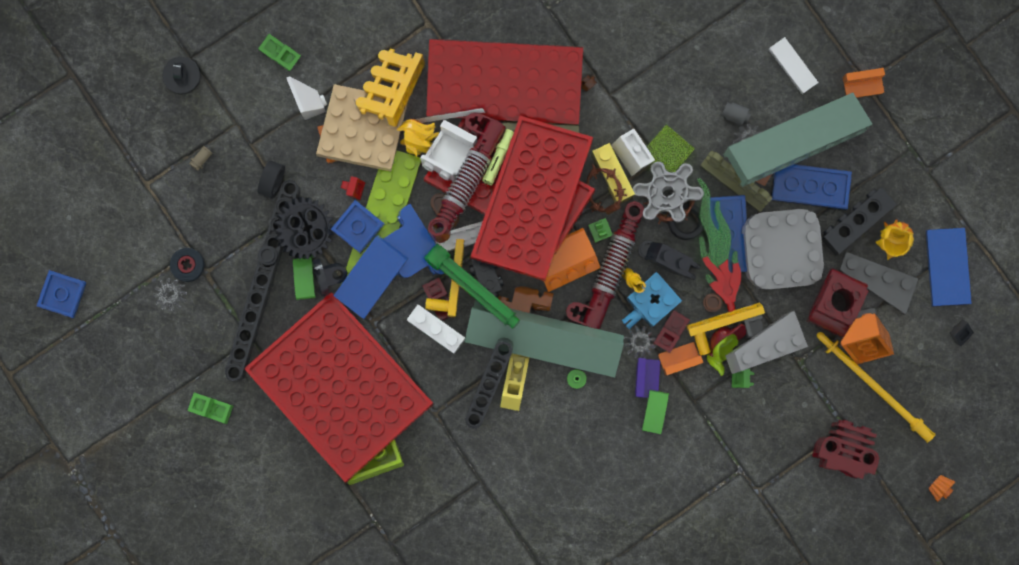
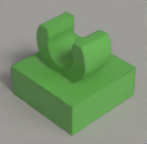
(600, 230)
(742, 379)

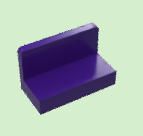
(647, 377)

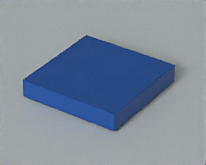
(357, 226)
(61, 294)

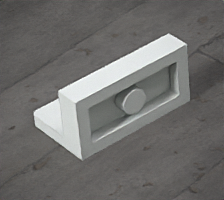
(632, 152)

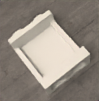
(448, 151)

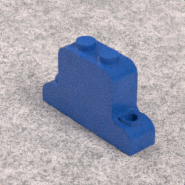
(412, 242)

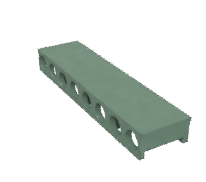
(798, 139)
(548, 340)

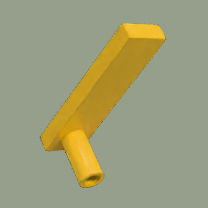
(449, 305)
(699, 328)

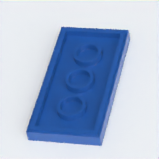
(812, 186)
(734, 212)
(948, 267)
(370, 277)

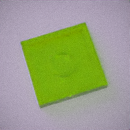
(669, 149)

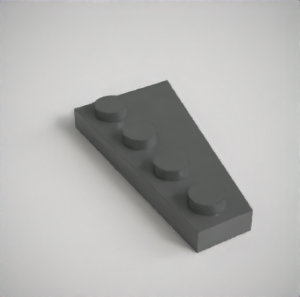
(888, 284)

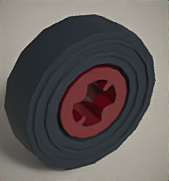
(177, 267)

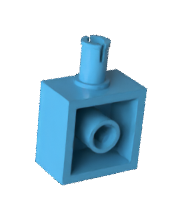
(651, 312)

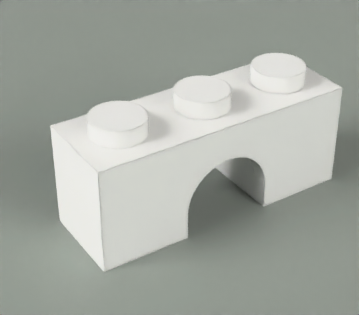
(436, 329)

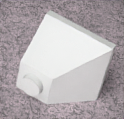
(307, 99)

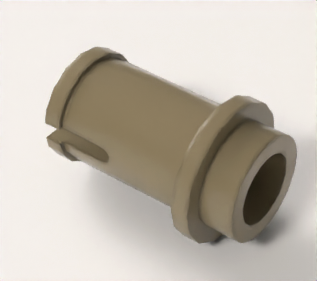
(200, 158)

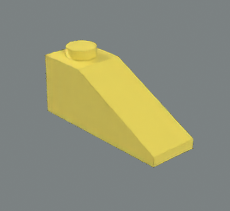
(514, 382)

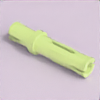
(498, 158)

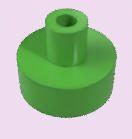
(574, 383)

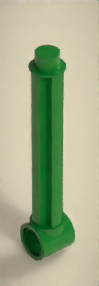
(440, 259)

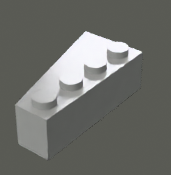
(773, 342)

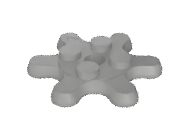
(660, 183)

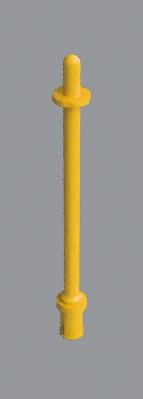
(916, 424)

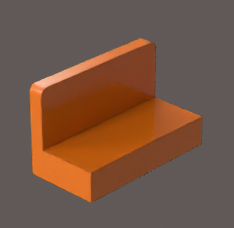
(864, 82)
(680, 359)

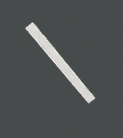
(451, 115)

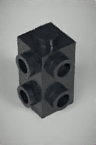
(487, 276)

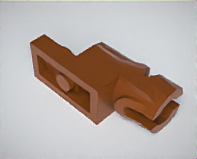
(528, 298)

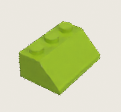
(385, 461)

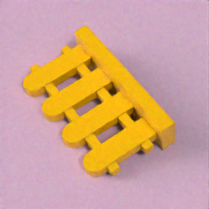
(398, 97)

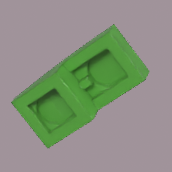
(279, 52)
(304, 278)
(210, 408)
(655, 411)

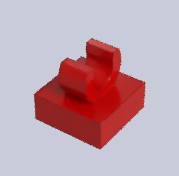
(354, 187)

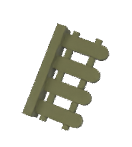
(725, 174)

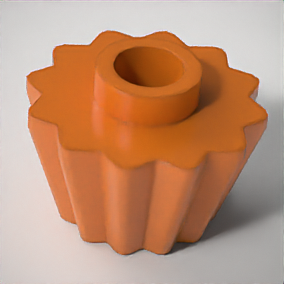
(941, 488)

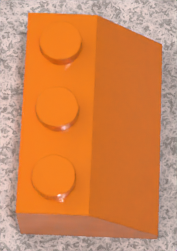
(571, 261)
(867, 340)

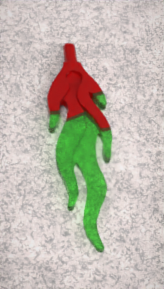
(719, 247)

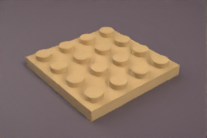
(357, 136)

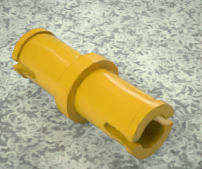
(633, 280)

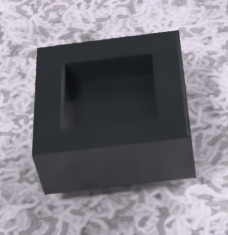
(961, 332)

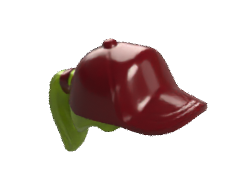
(722, 343)

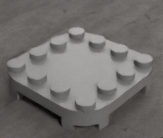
(783, 249)

